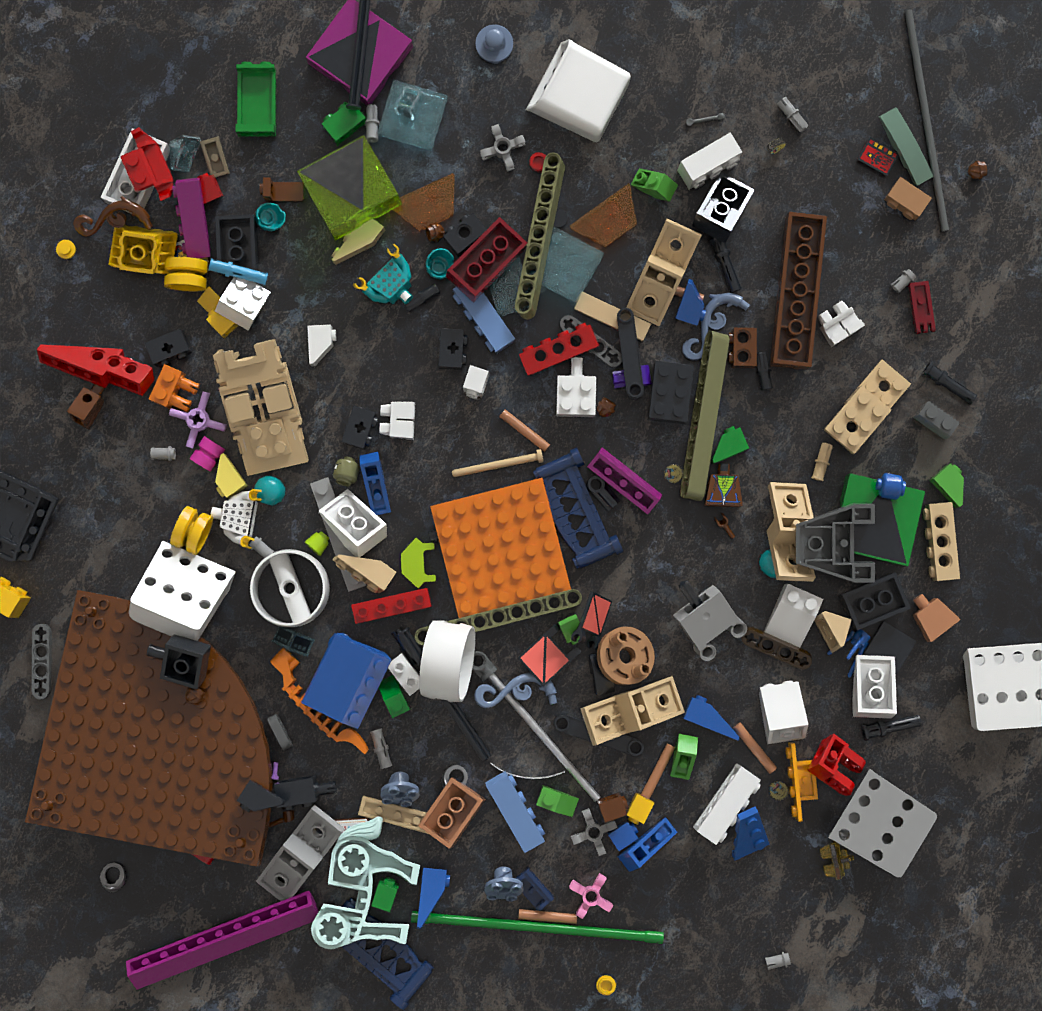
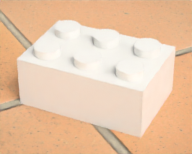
(710, 161)

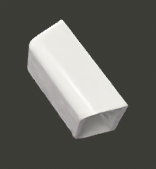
(580, 91)
(178, 596)
(1005, 687)

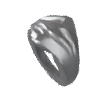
(445, 776)
(119, 883)

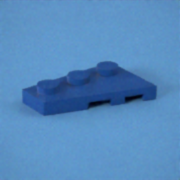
(749, 835)

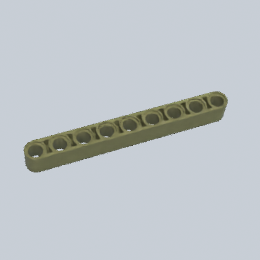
(542, 244)
(704, 416)
(508, 618)

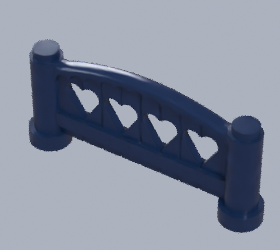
(600, 545)
(402, 984)

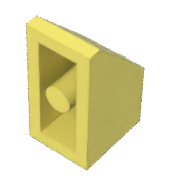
(228, 478)

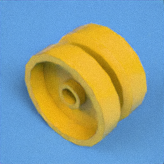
(185, 274)
(191, 530)

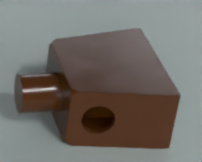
(86, 406)

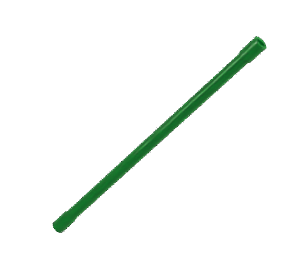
(646, 936)

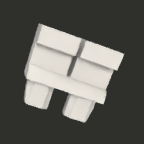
(841, 326)
(397, 412)

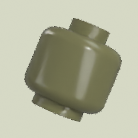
(346, 471)

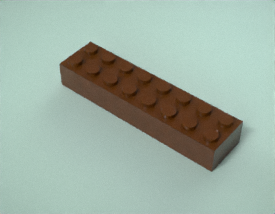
(798, 291)

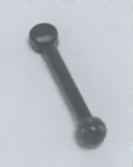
(689, 122)

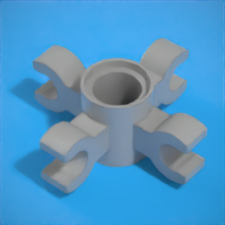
(505, 155)
(579, 837)

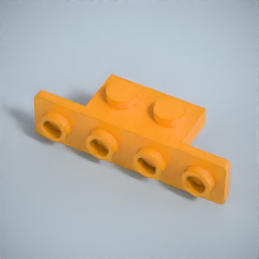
(803, 782)

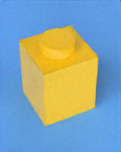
(220, 323)
(639, 809)

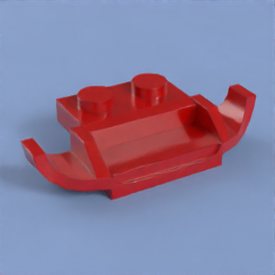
(148, 166)

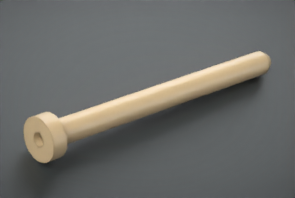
(499, 464)

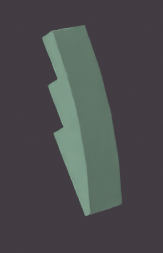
(906, 146)

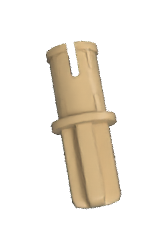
(822, 462)

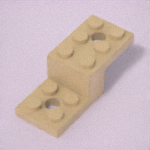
(663, 272)
(867, 406)
(783, 529)
(632, 710)

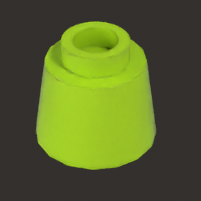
(317, 542)

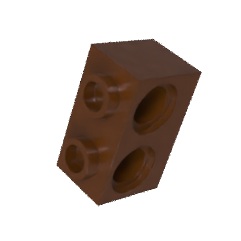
(748, 348)
(613, 807)

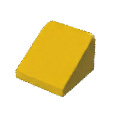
(209, 299)

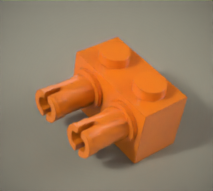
(168, 386)

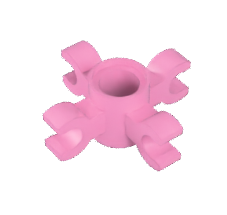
(603, 903)

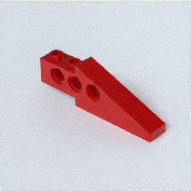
(98, 366)

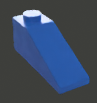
(375, 483)
(705, 715)
(647, 845)
(432, 889)

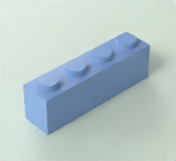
(487, 321)
(515, 812)

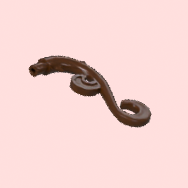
(107, 214)

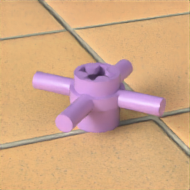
(189, 417)

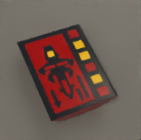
(878, 156)

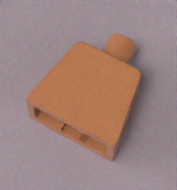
(933, 617)

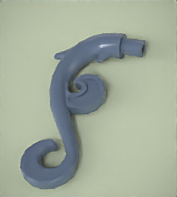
(718, 299)
(513, 686)

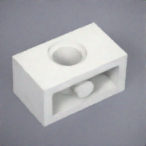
(475, 382)
(405, 674)

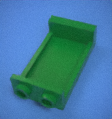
(256, 100)

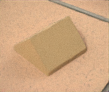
(833, 629)

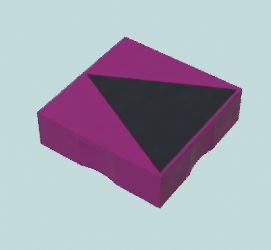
(383, 51)

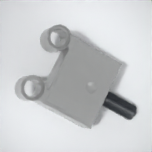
(707, 618)

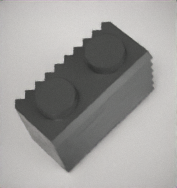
(936, 420)

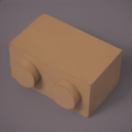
(907, 199)

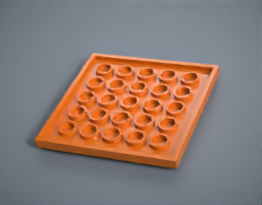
(500, 547)

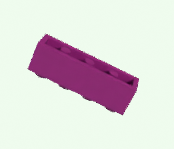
(192, 218)
(625, 480)

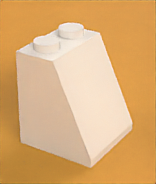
(783, 712)

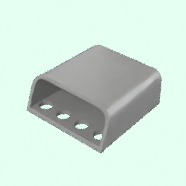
(883, 824)

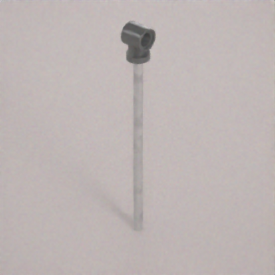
(486, 671)

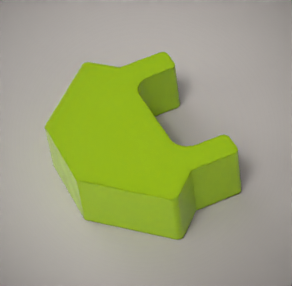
(413, 563)

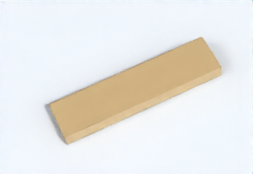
(607, 314)
(392, 813)

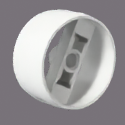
(286, 574)
(447, 661)

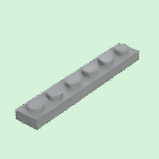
(324, 494)

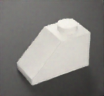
(320, 342)

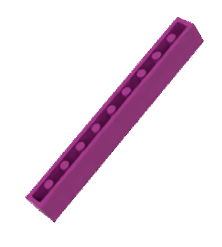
(222, 940)

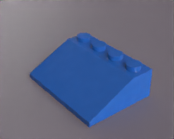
(346, 680)

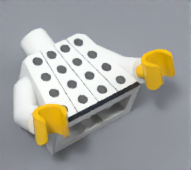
(238, 516)

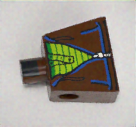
(723, 489)

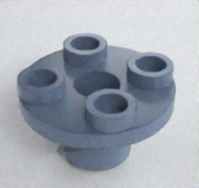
(494, 43)
(399, 790)
(503, 885)

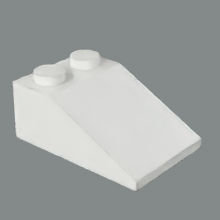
(354, 523)
(793, 615)
(874, 687)

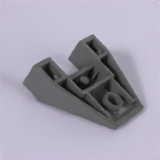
(828, 543)

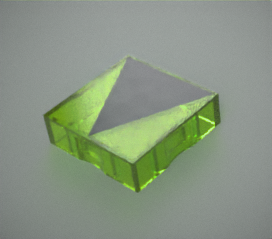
(349, 187)

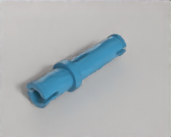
(237, 271)

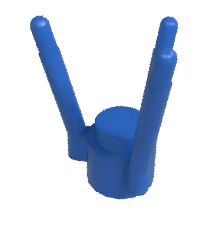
(860, 641)

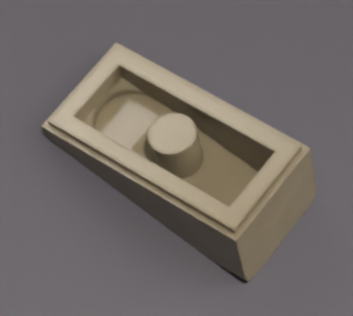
(214, 156)

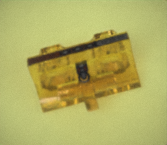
(836, 869)

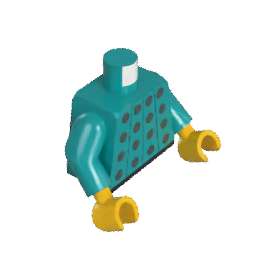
(389, 281)

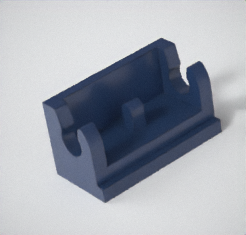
(534, 889)

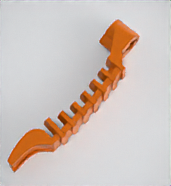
(285, 664)

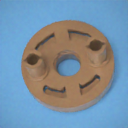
(636, 668)

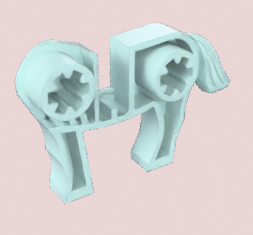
(352, 867)

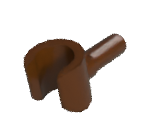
(724, 523)
(287, 817)

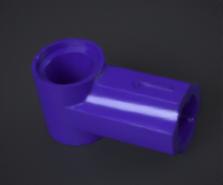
(619, 378)

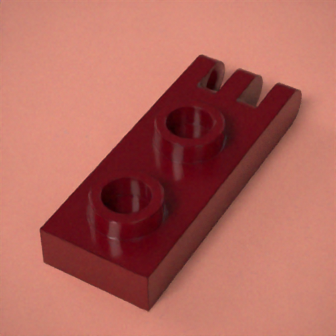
(921, 306)

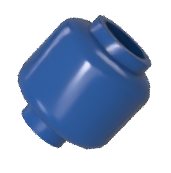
(890, 486)

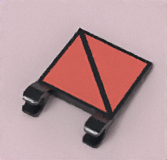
(592, 620)
(545, 658)

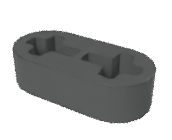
(280, 732)

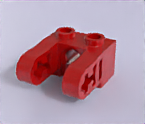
(826, 760)

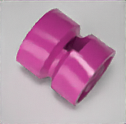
(207, 454)

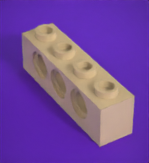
(947, 532)

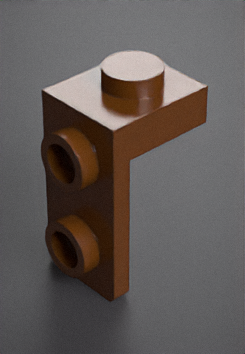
(281, 191)

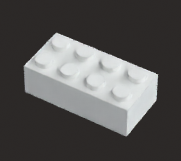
(119, 181)
(726, 804)

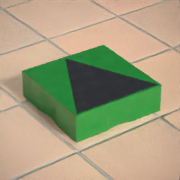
(895, 521)

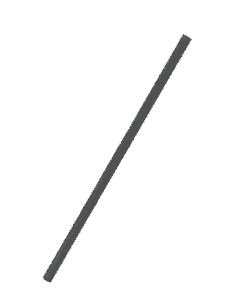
(926, 121)

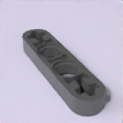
(612, 352)
(45, 661)

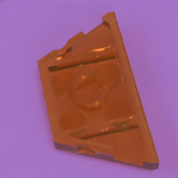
(428, 204)
(608, 219)

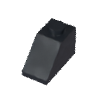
(257, 798)

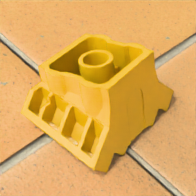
(142, 249)

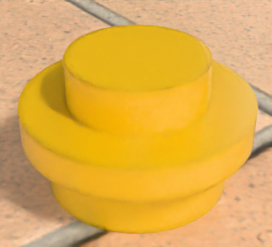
(66, 249)
(606, 985)

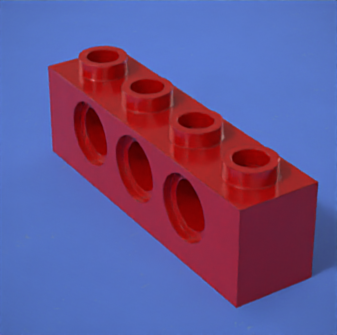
(529, 353)
(391, 605)

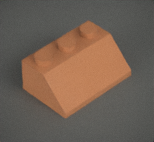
(451, 813)

